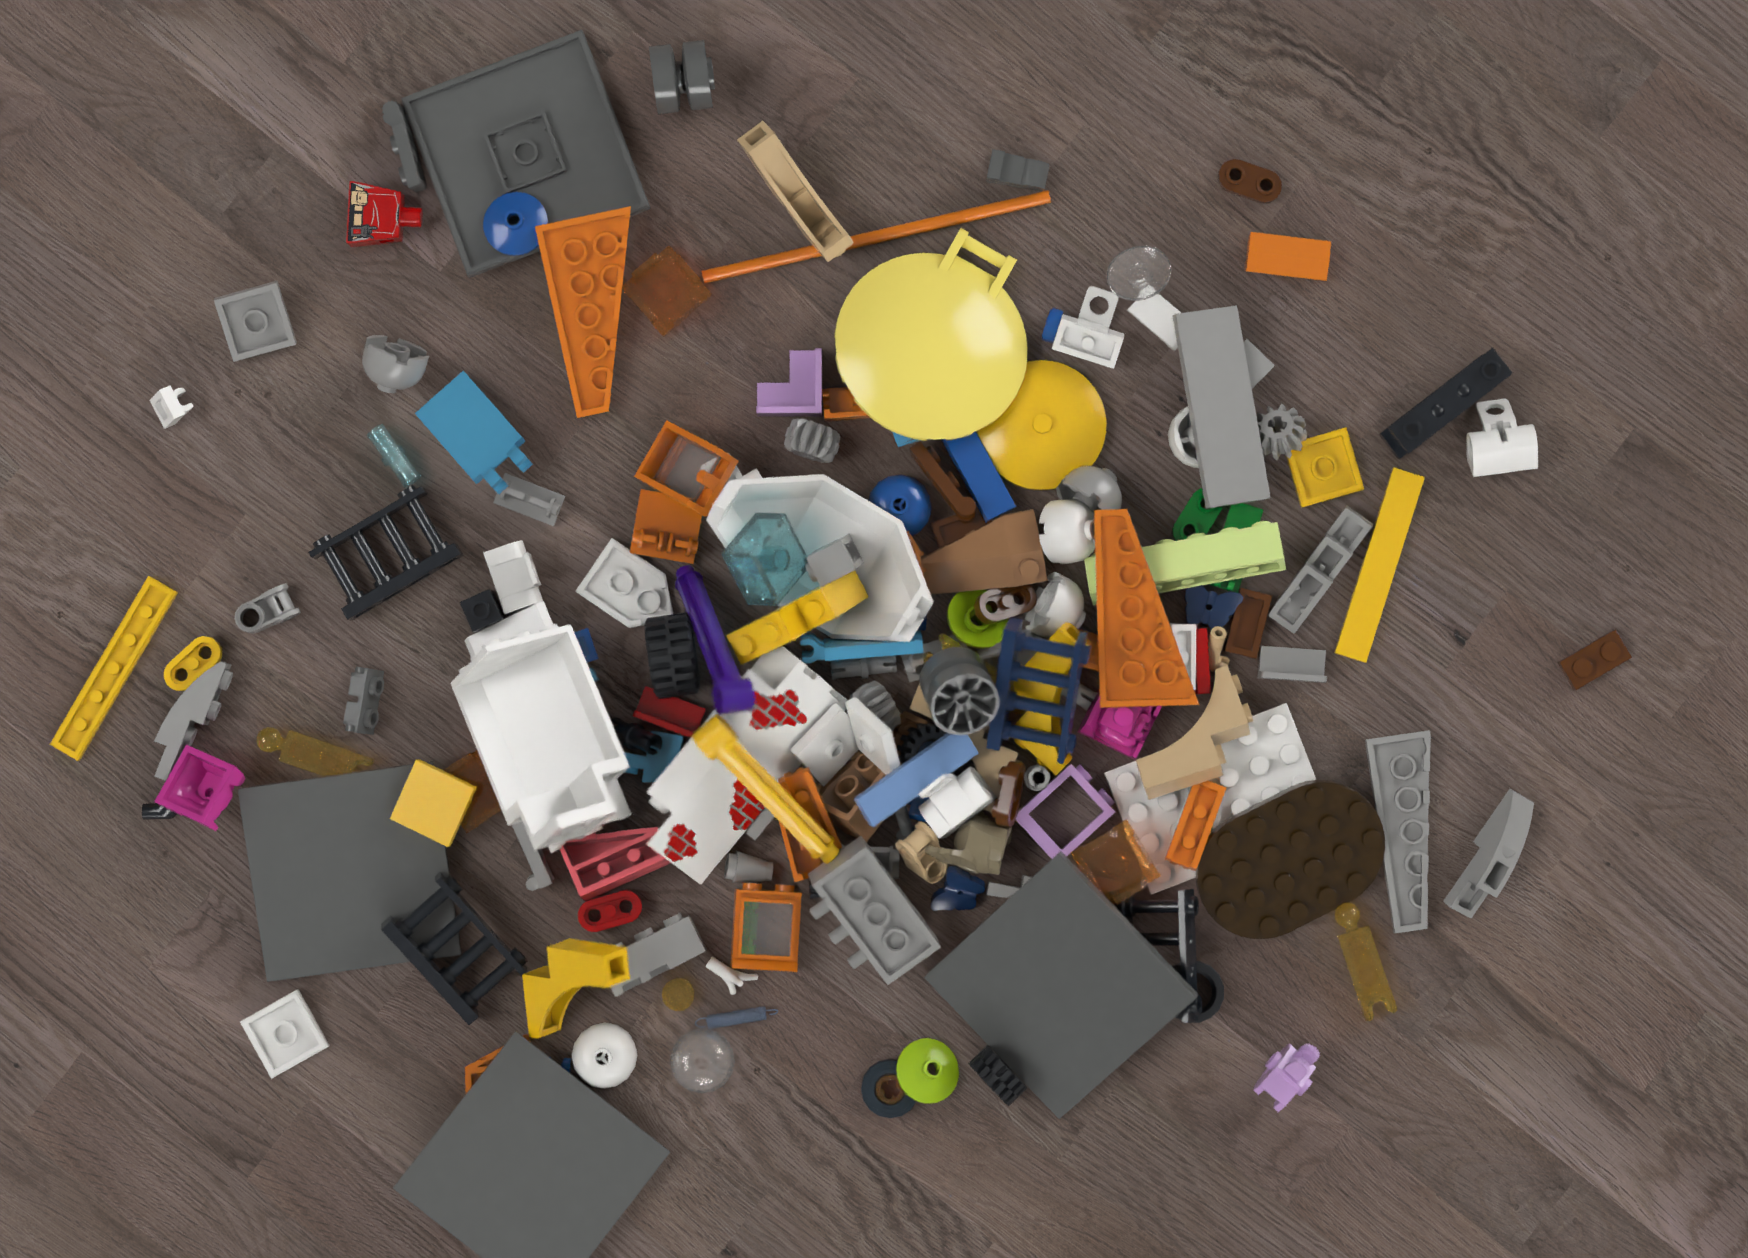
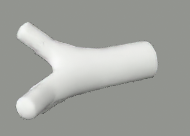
(729, 975)

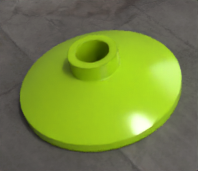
(959, 619)
(916, 1079)

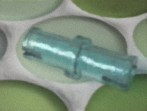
(393, 455)

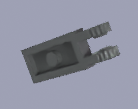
(404, 145)

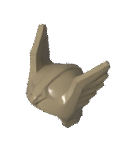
(977, 846)

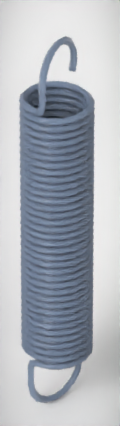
(736, 1017)

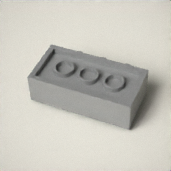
(871, 912)

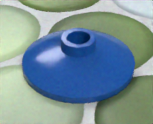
(517, 238)

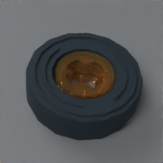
(874, 1095)

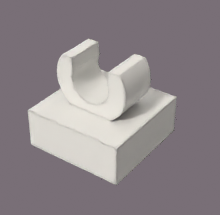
(168, 407)

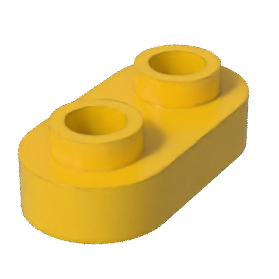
(192, 662)

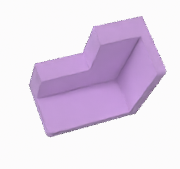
(799, 396)

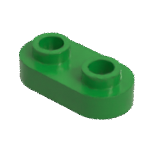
(1195, 516)

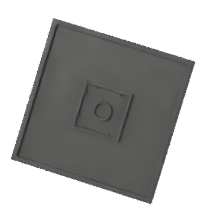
(527, 128)
(335, 869)
(1060, 985)
(531, 1162)

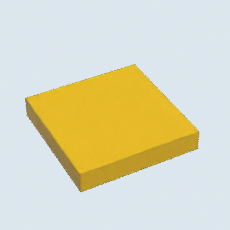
(1325, 468)
(433, 802)

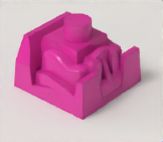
(1119, 727)
(199, 786)

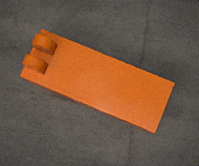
(805, 792)
(1195, 824)

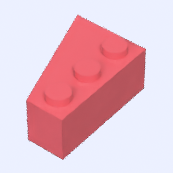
(610, 860)

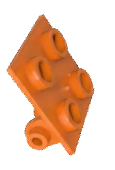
(665, 528)

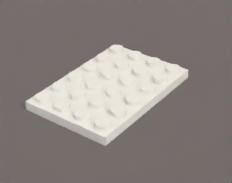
(1253, 771)

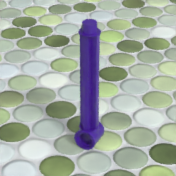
(730, 691)

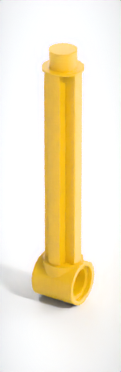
(720, 742)

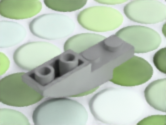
(197, 705)
(1499, 850)

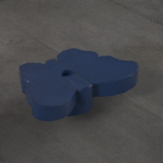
(1222, 606)
(958, 891)

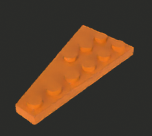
(585, 283)

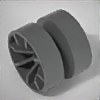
(689, 76)
(959, 691)

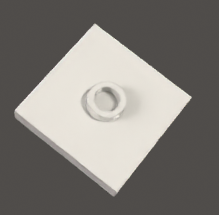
(872, 736)
(827, 745)

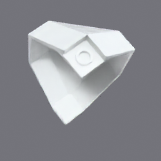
(821, 514)

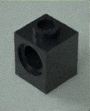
(482, 610)

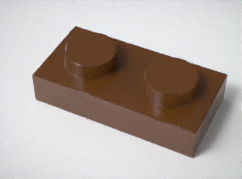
(1594, 659)

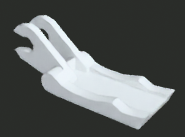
(1157, 316)

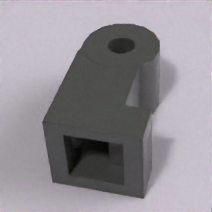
(1017, 171)

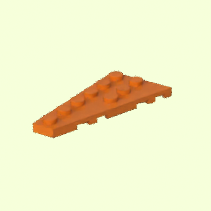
(1135, 639)

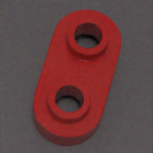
(610, 911)

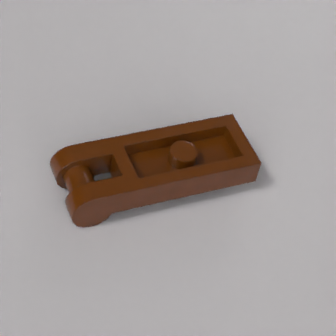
(944, 483)

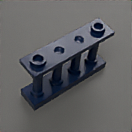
(1011, 670)

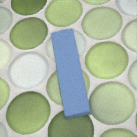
(914, 776)

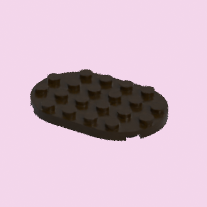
(1290, 859)

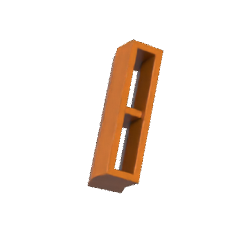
(1288, 256)

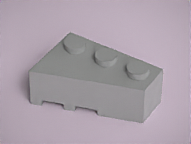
(660, 951)

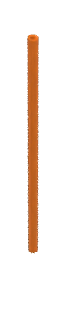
(880, 235)

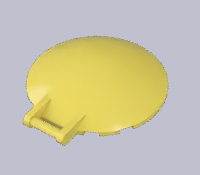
(933, 343)

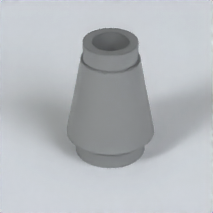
(747, 868)

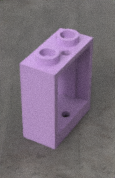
(1082, 778)

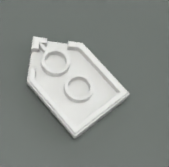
(626, 586)

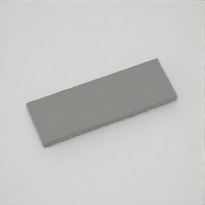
(1221, 406)

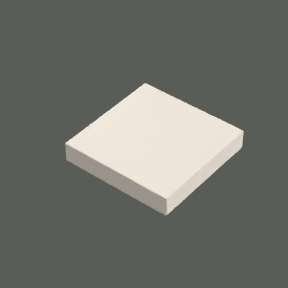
(284, 1033)

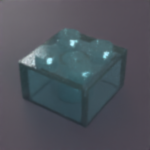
(766, 559)

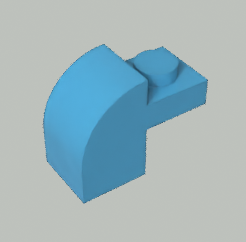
(656, 764)

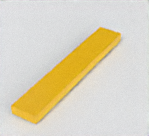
(1379, 565)
(113, 668)

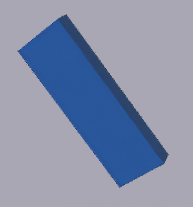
(980, 476)

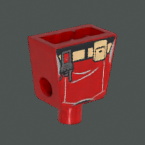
(378, 215)

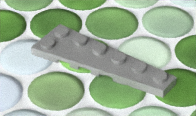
(1402, 798)

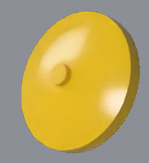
(1047, 428)

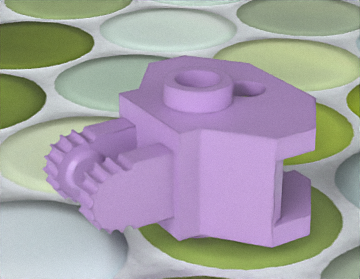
(1288, 1074)

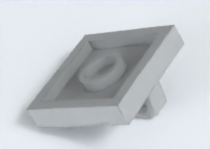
(255, 321)

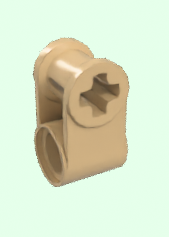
(913, 853)

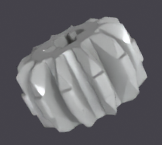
(1291, 434)
(812, 440)
(879, 702)

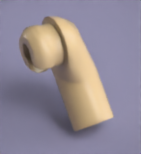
(1215, 645)

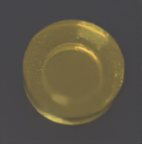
(678, 994)

